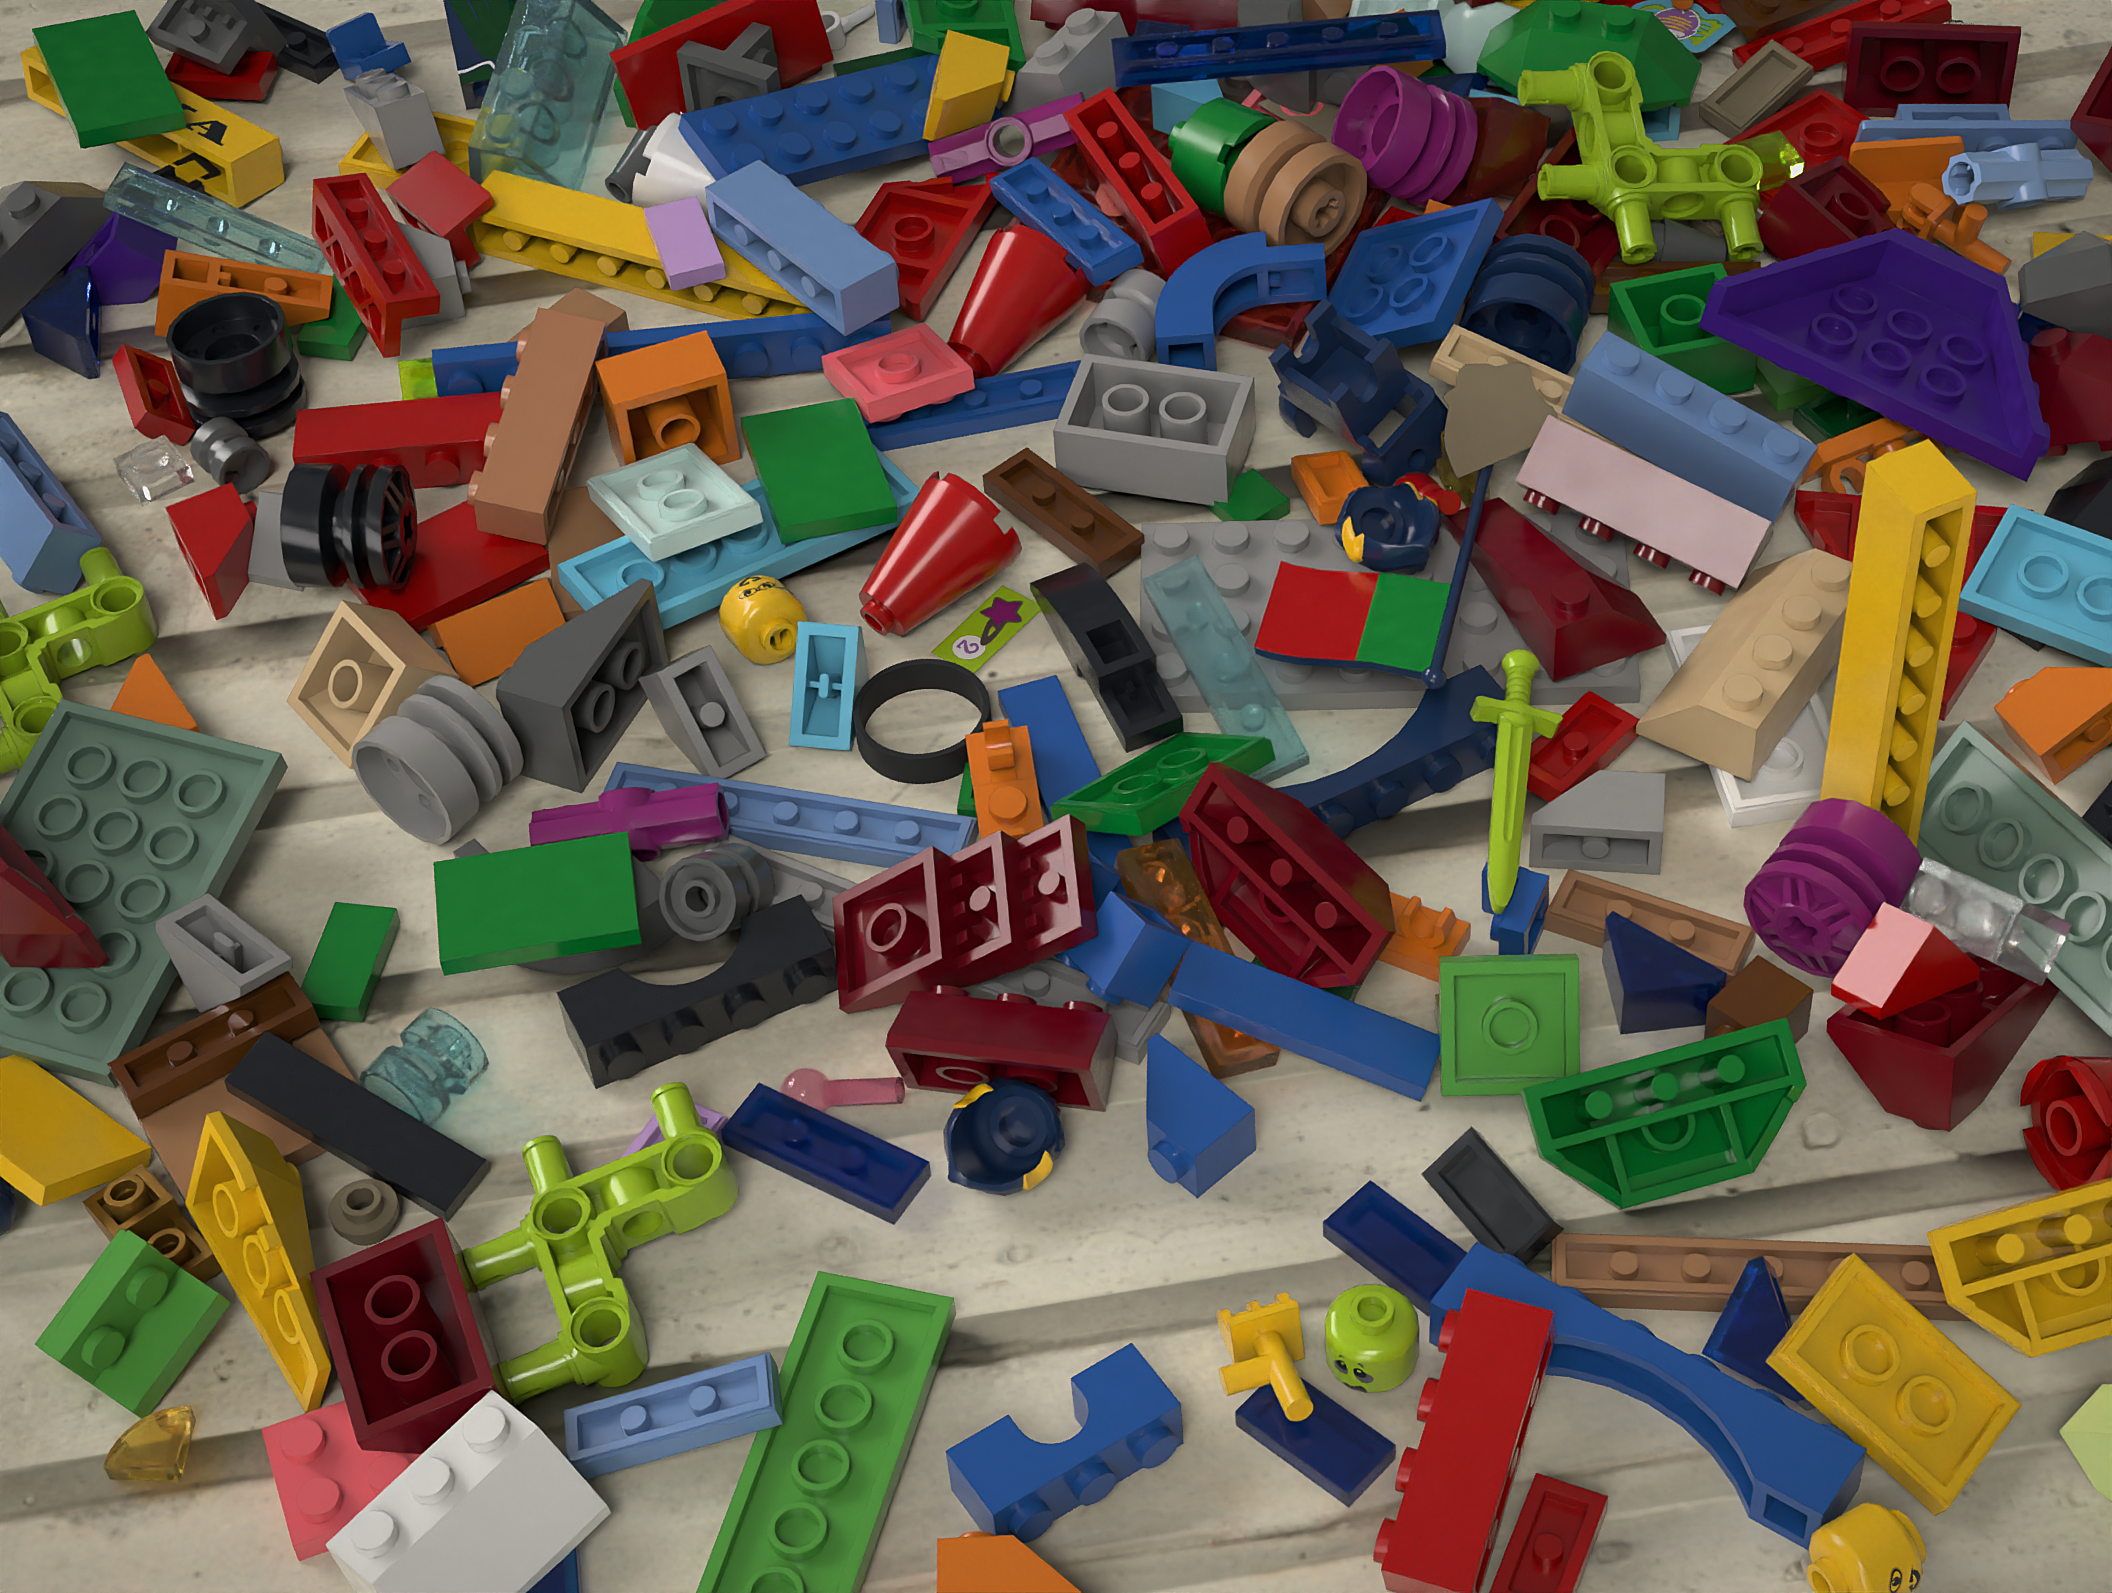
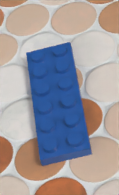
(820, 125)

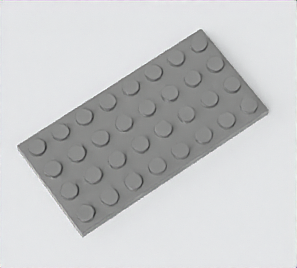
(1244, 565)

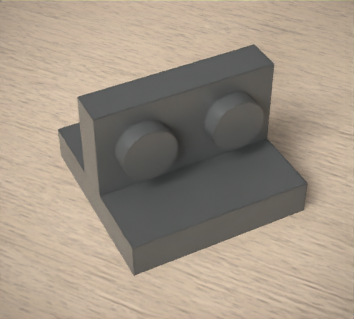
(214, 31)
(739, 72)

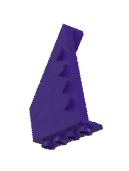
(1899, 333)

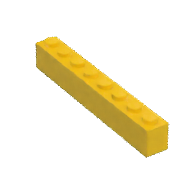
(612, 248)
(1898, 632)

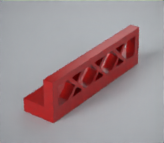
(371, 258)

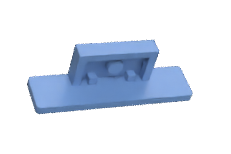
(1980, 126)

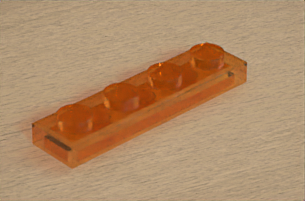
(1165, 879)

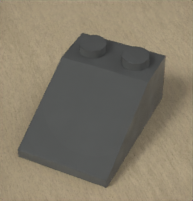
(581, 686)

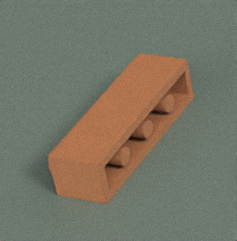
(539, 426)

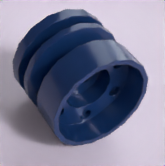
(1532, 299)

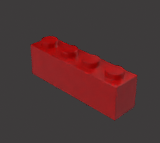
(1138, 180)
(431, 437)
(1468, 1448)

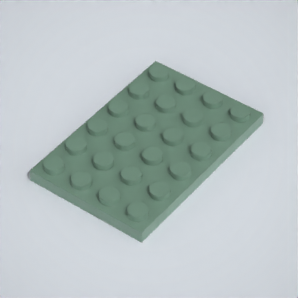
(126, 830)

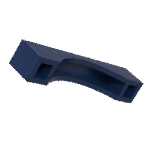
(1425, 758)

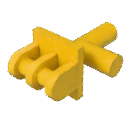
(1263, 1350)

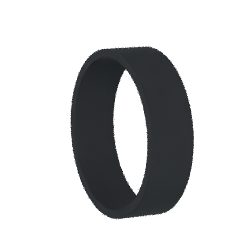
(907, 677)

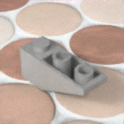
(394, 117)

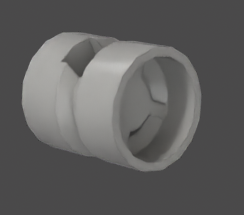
(1124, 318)

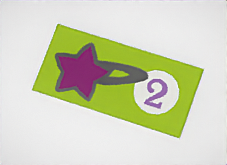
(987, 629)

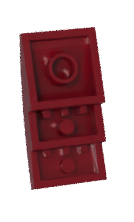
(963, 915)

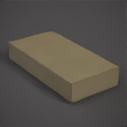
(1756, 90)

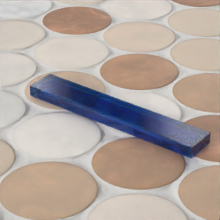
(1278, 48)

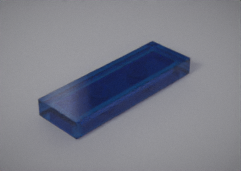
(826, 1153)

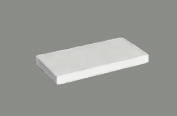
(1790, 774)

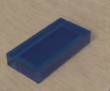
(1393, 1244)
(1326, 1447)

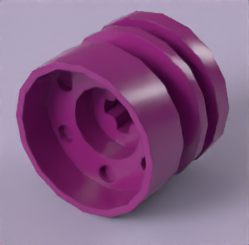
(1407, 134)
(1829, 883)

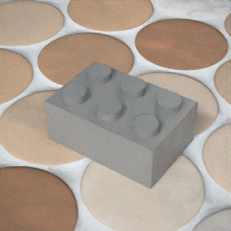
(1155, 429)

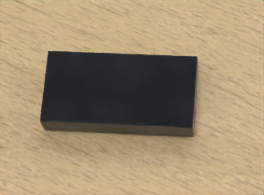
(1491, 1198)

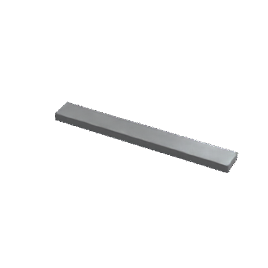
(1046, 982)

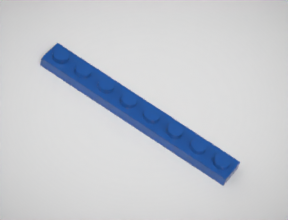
(744, 347)

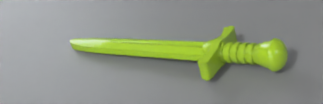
(1512, 757)

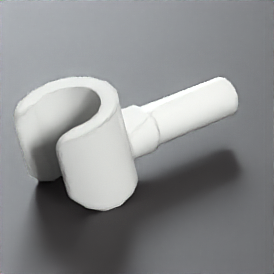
(837, 27)

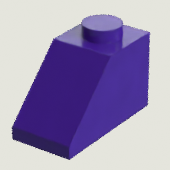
(124, 259)

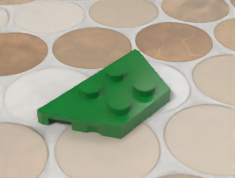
(981, 19)

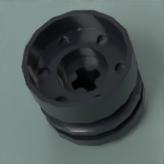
(237, 362)
(348, 526)

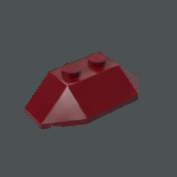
(1285, 881)
(36, 920)

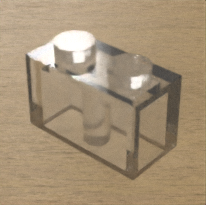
(1986, 920)

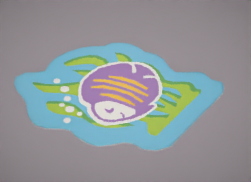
(1692, 26)

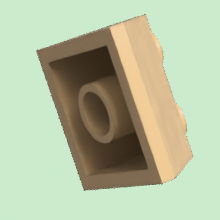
(361, 674)

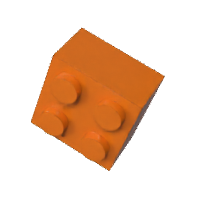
(668, 399)

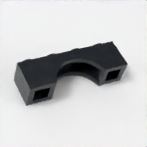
(633, 1024)

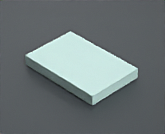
(673, 501)

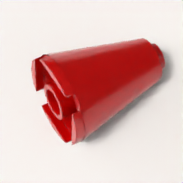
(1015, 299)
(936, 556)
(2070, 1119)

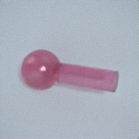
(819, 1092)

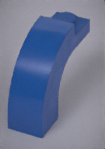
(1225, 282)

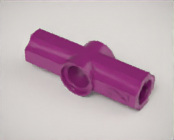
(979, 148)
(651, 818)

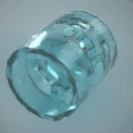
(434, 1062)

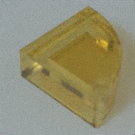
(153, 1447)

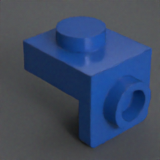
(362, 48)

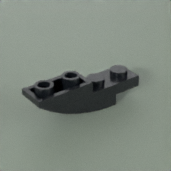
(1110, 654)

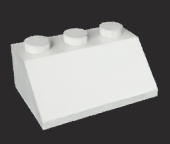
(473, 1513)

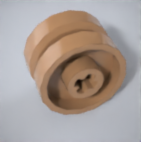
(1295, 188)

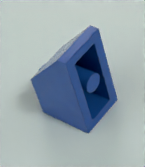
(1193, 1120)

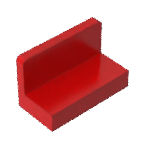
(441, 202)

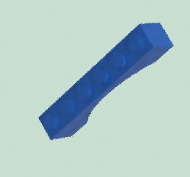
(1779, 1461)

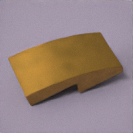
(149, 1211)

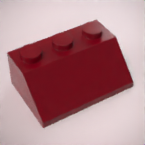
(1927, 65)
(961, 1041)
(408, 1338)

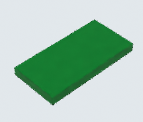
(108, 79)

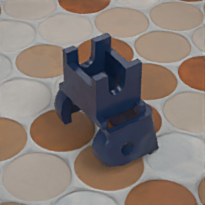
(1351, 387)

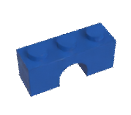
(1133, 944)
(1025, 1485)

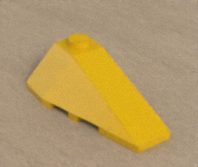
(259, 1232)

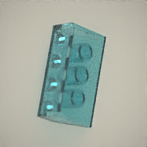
(547, 93)

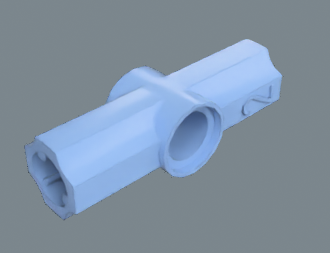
(2017, 176)

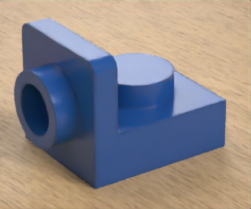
(1523, 920)

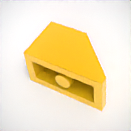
(966, 85)

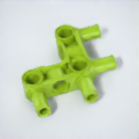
(1631, 175)
(63, 639)
(611, 1213)

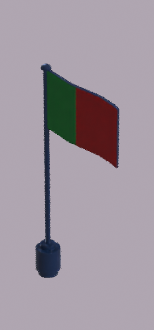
(1368, 617)

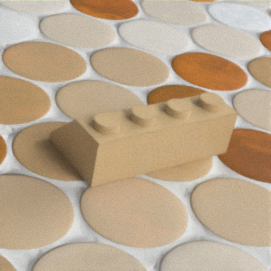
(1755, 665)

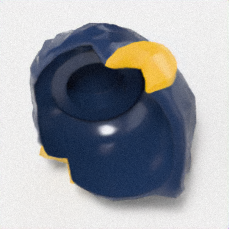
(1388, 528)
(1003, 1137)

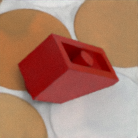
(216, 543)

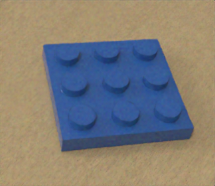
(1414, 273)

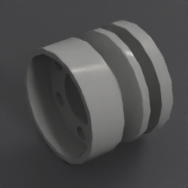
(437, 759)

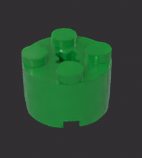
(1209, 147)

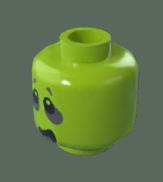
(1371, 1338)

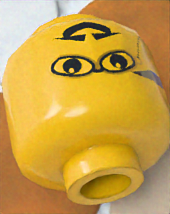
(761, 614)
(1866, 1553)

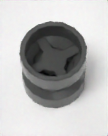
(230, 454)

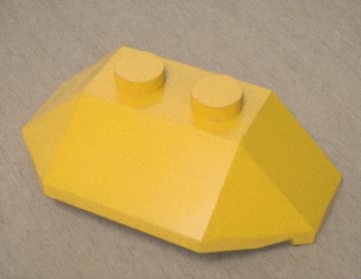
(2033, 1269)

